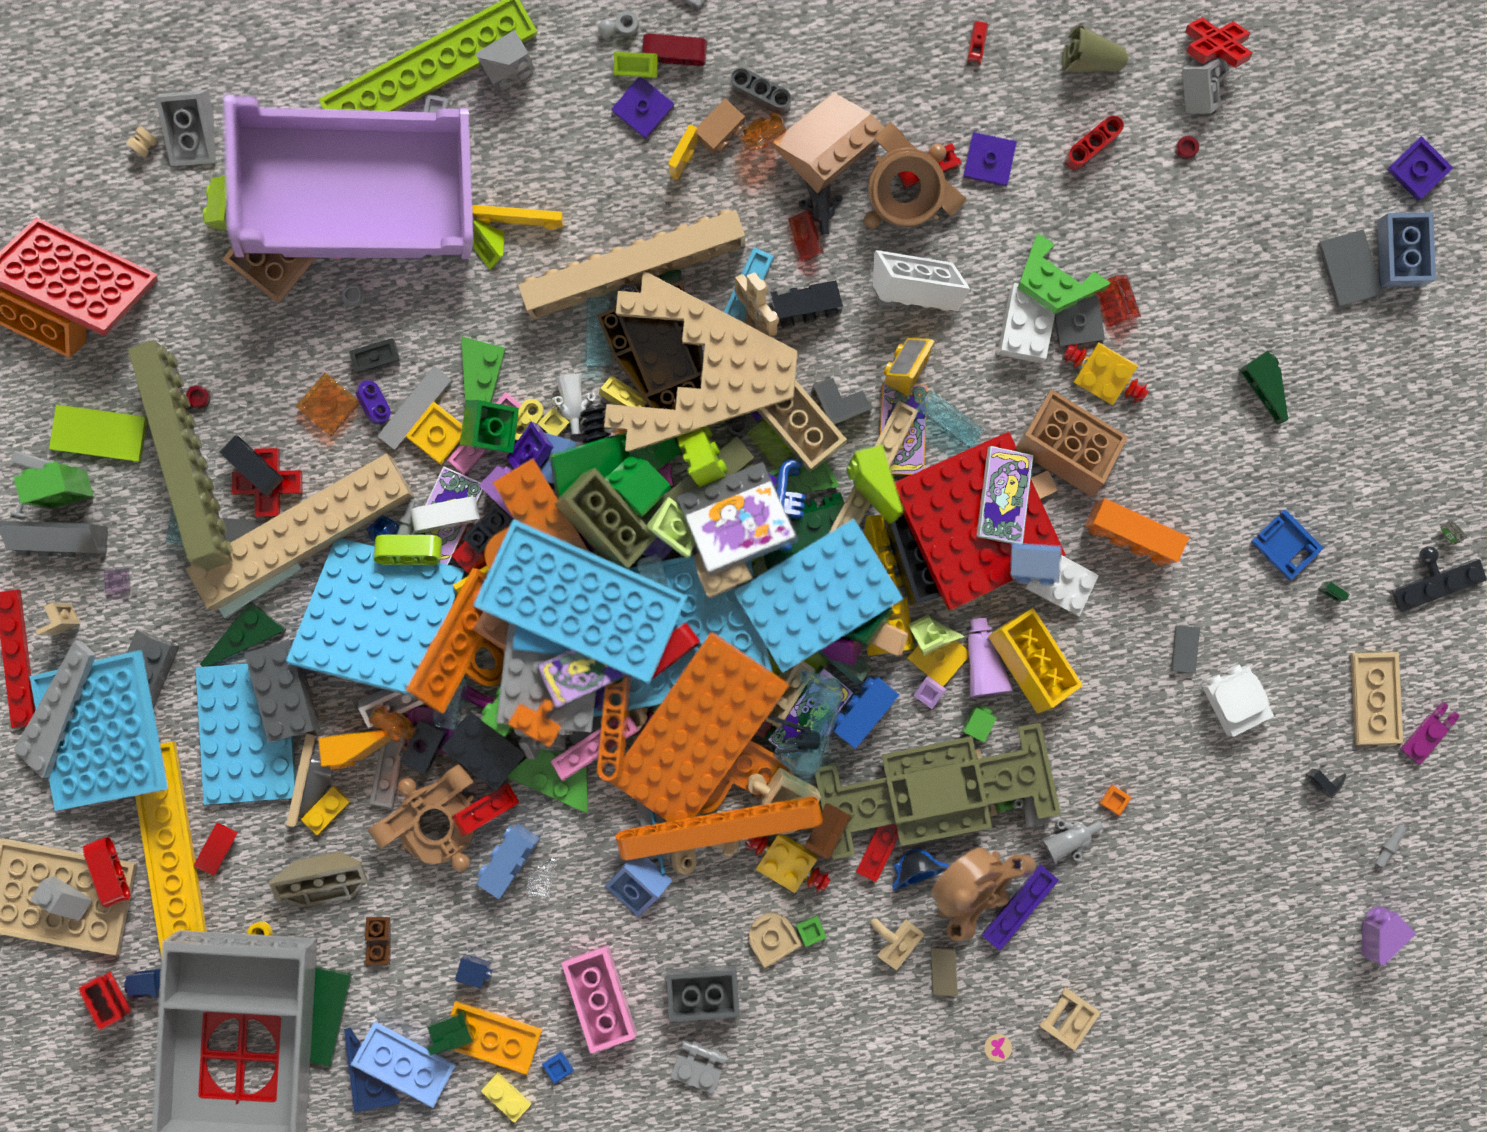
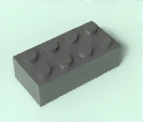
(281, 693)

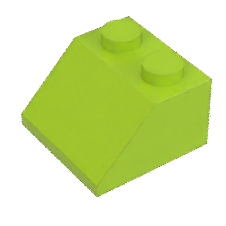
(216, 212)

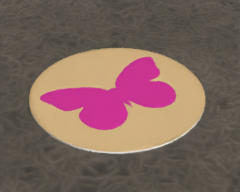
(998, 1047)

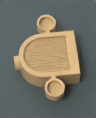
(781, 788)

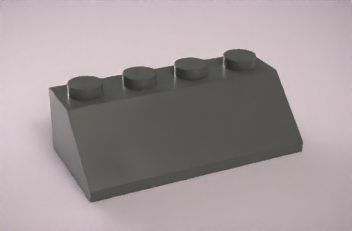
(54, 537)
(157, 657)

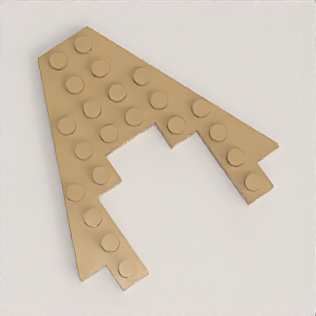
(739, 372)

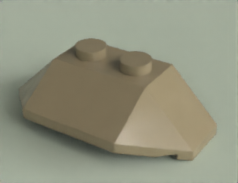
(319, 880)

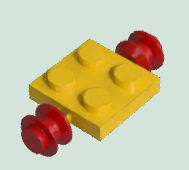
(1105, 373)
(788, 862)

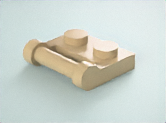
(1075, 1024)

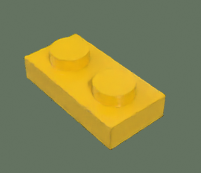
(325, 810)

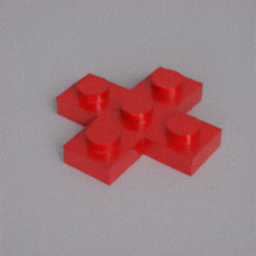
(1218, 42)
(269, 505)

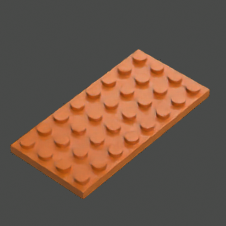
(699, 730)

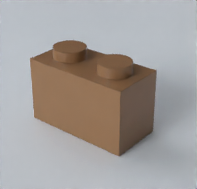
(720, 127)

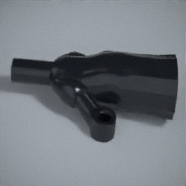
(821, 207)

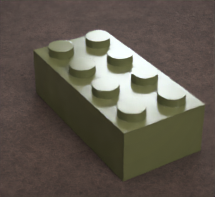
(605, 519)

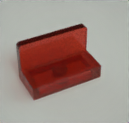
(1118, 301)

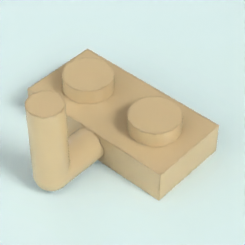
(898, 944)

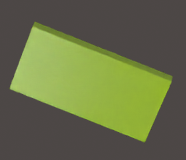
(98, 433)

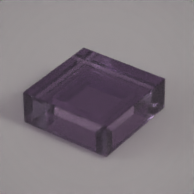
(116, 580)

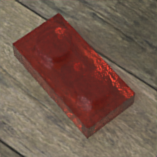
(805, 236)

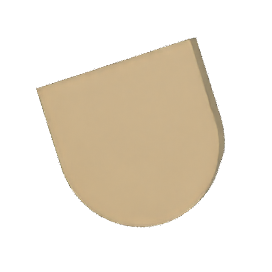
(772, 938)

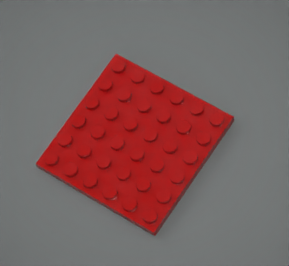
(944, 518)

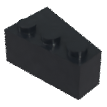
(806, 304)

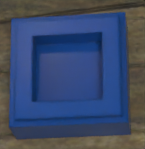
(557, 1067)

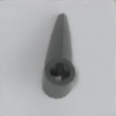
(316, 784)

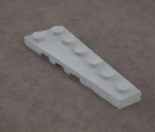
(47, 726)

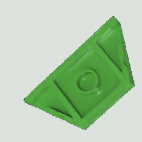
(542, 777)

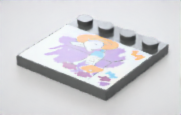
(736, 519)

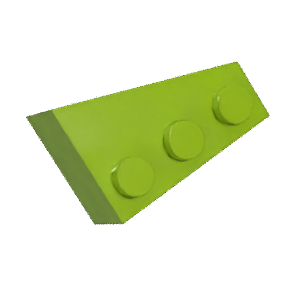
(702, 456)

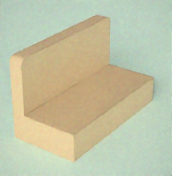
(61, 617)

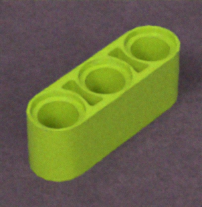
(407, 549)

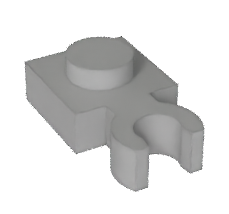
(528, 744)

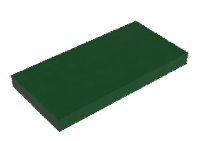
(328, 1010)

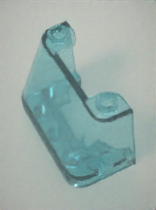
(827, 700)

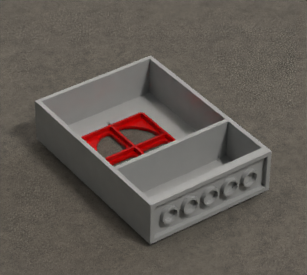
(242, 978)

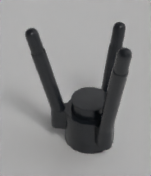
(806, 740)

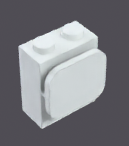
(1238, 700)

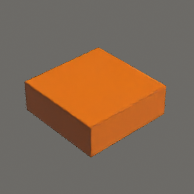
(1115, 800)

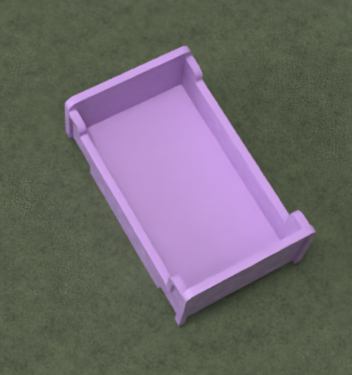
(347, 182)

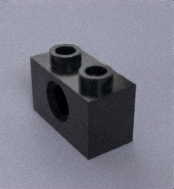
(417, 759)

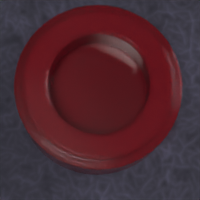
(1187, 147)
(198, 396)

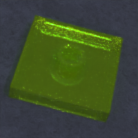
(769, 443)

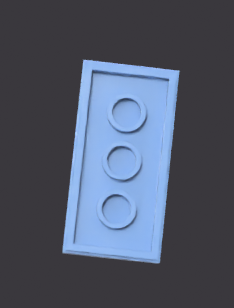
(403, 1064)

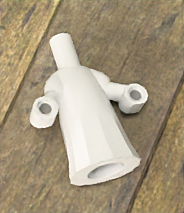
(570, 399)

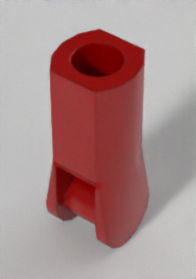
(977, 40)

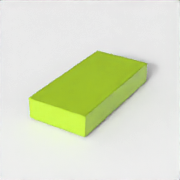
(635, 64)

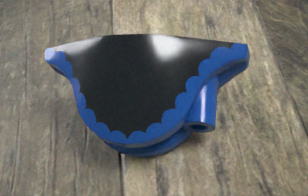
(915, 867)

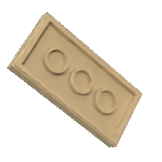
(1376, 698)

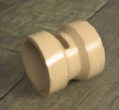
(142, 141)

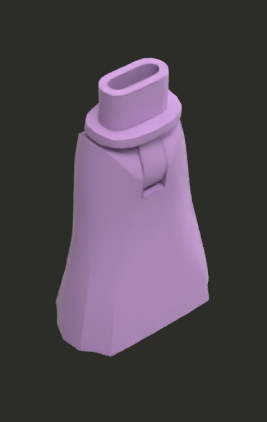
(986, 666)

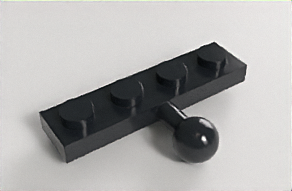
(1438, 583)

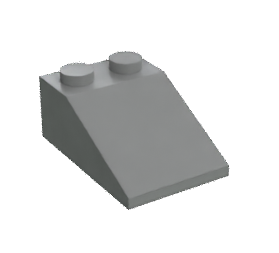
(187, 127)

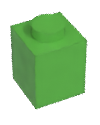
(979, 723)

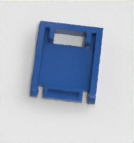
(1283, 541)

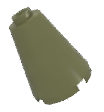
(1092, 52)

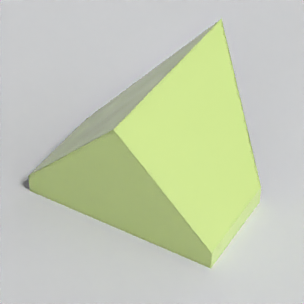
(932, 635)

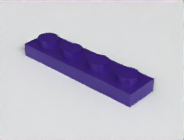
(1019, 907)

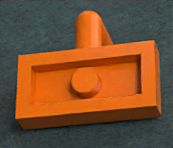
(535, 723)

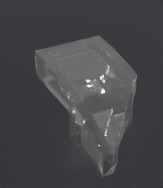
(540, 882)

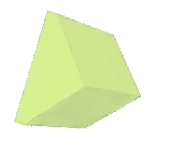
(672, 527)

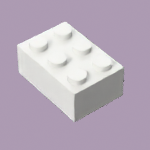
(1025, 328)

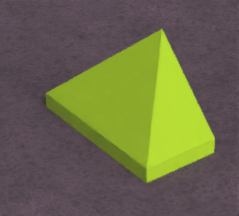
(488, 243)

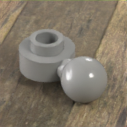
(607, 28)

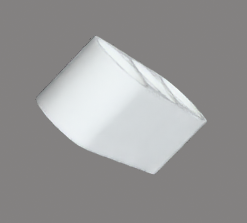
(445, 515)

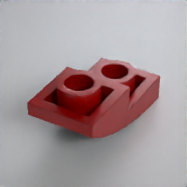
(215, 849)

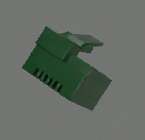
(449, 1033)

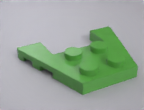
(1051, 285)

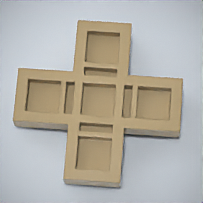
(753, 296)

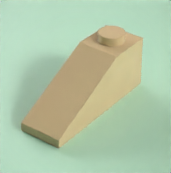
(791, 694)

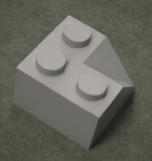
(505, 61)

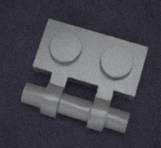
(696, 1072)

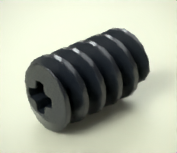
(594, 423)

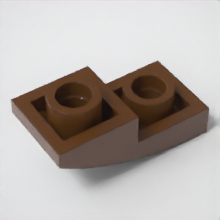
(378, 940)

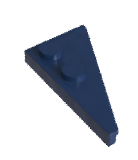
(366, 1090)

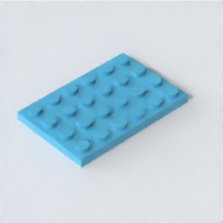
(818, 595)
(233, 741)

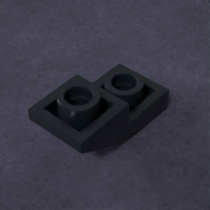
(491, 524)

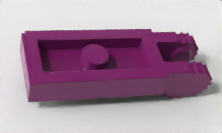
(1429, 734)

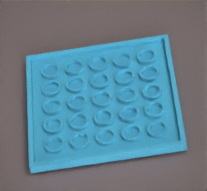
(373, 617)
(111, 738)

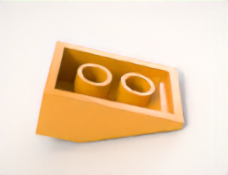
(345, 749)

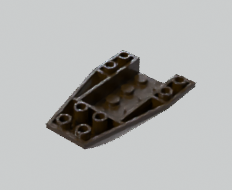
(654, 355)

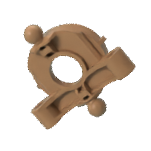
(934, 188)
(405, 821)
(976, 883)

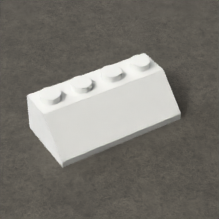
(918, 281)

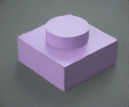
(930, 692)

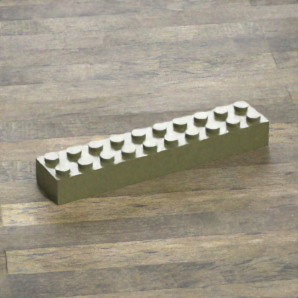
(180, 455)

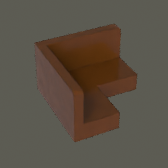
(827, 834)

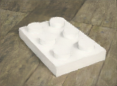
(1072, 589)

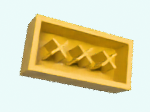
(1035, 661)

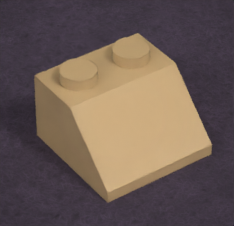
(722, 581)

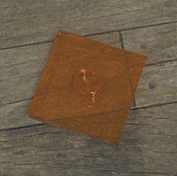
(328, 404)

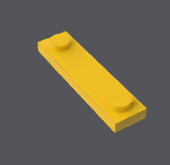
(548, 219)

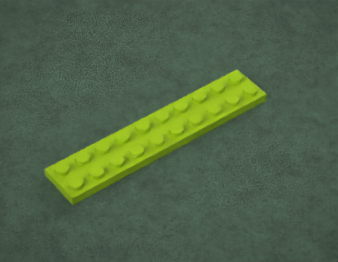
(431, 62)

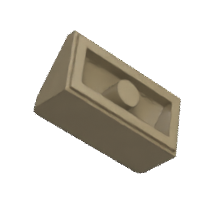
(944, 971)

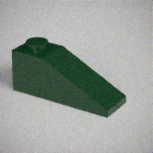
(1267, 382)

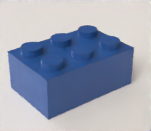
(864, 711)

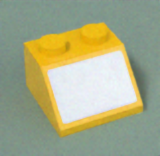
(908, 364)

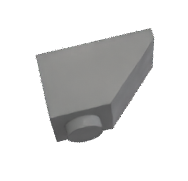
(61, 899)

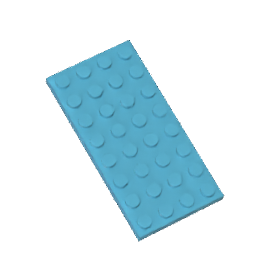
(580, 601)

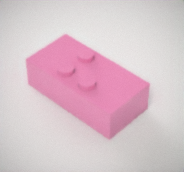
(599, 999)

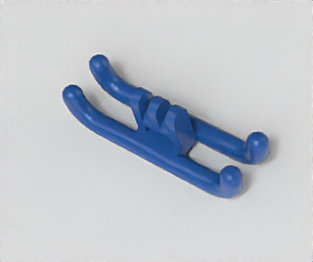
(789, 499)

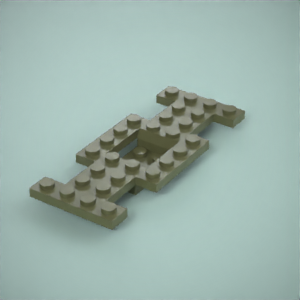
(942, 798)

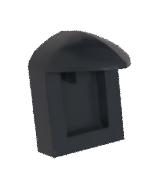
(1322, 783)

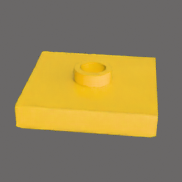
(683, 152)
(436, 433)
(941, 663)

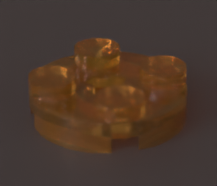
(761, 131)
(394, 724)

